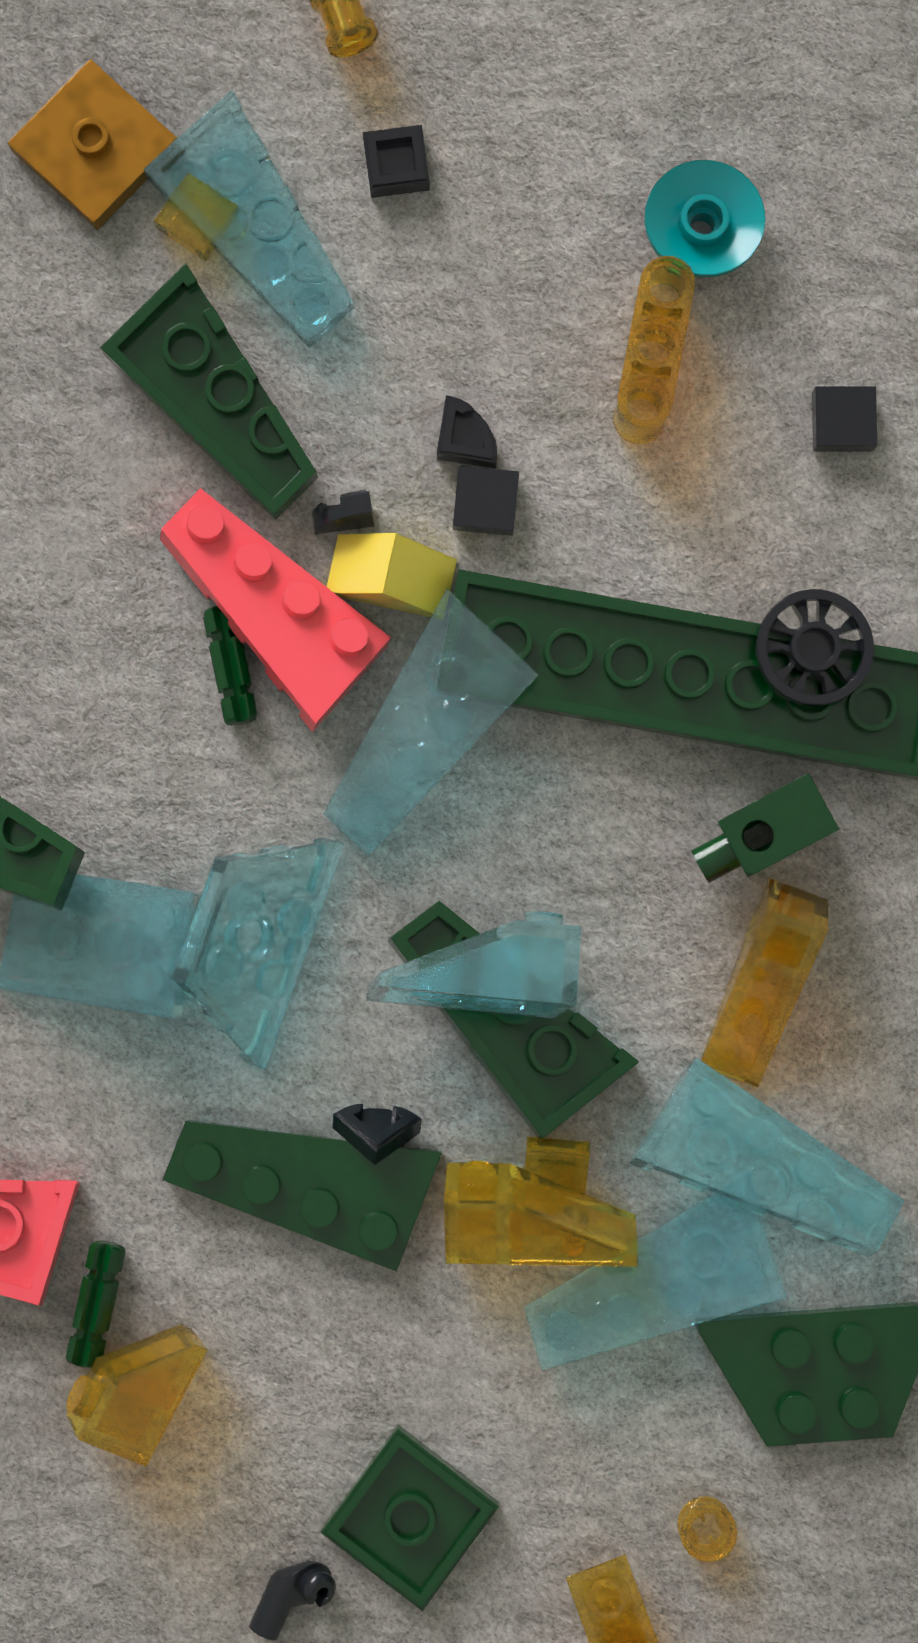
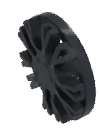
(814, 647)

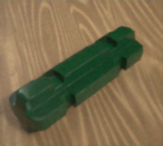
(229, 669)
(95, 1303)

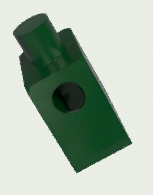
(796, 819)

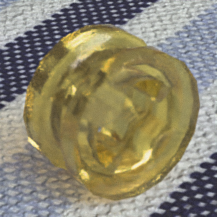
(716, 1549)

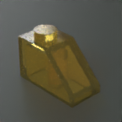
(135, 1393)

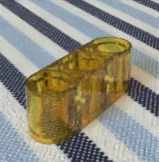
(660, 323)

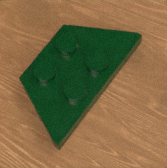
(819, 1370)

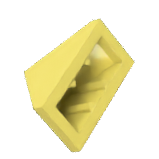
(390, 572)

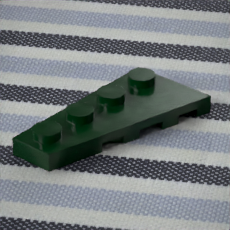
(537, 1062)

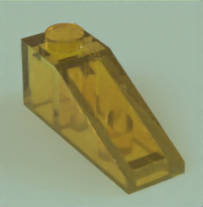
(766, 981)
(525, 1219)

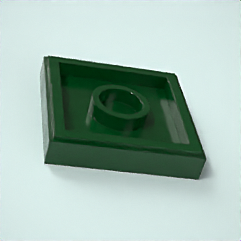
(410, 1517)

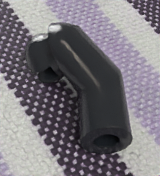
(290, 1588)

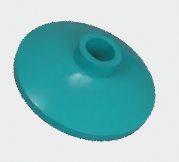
(709, 194)

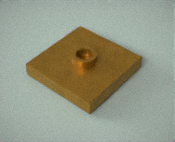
(92, 144)

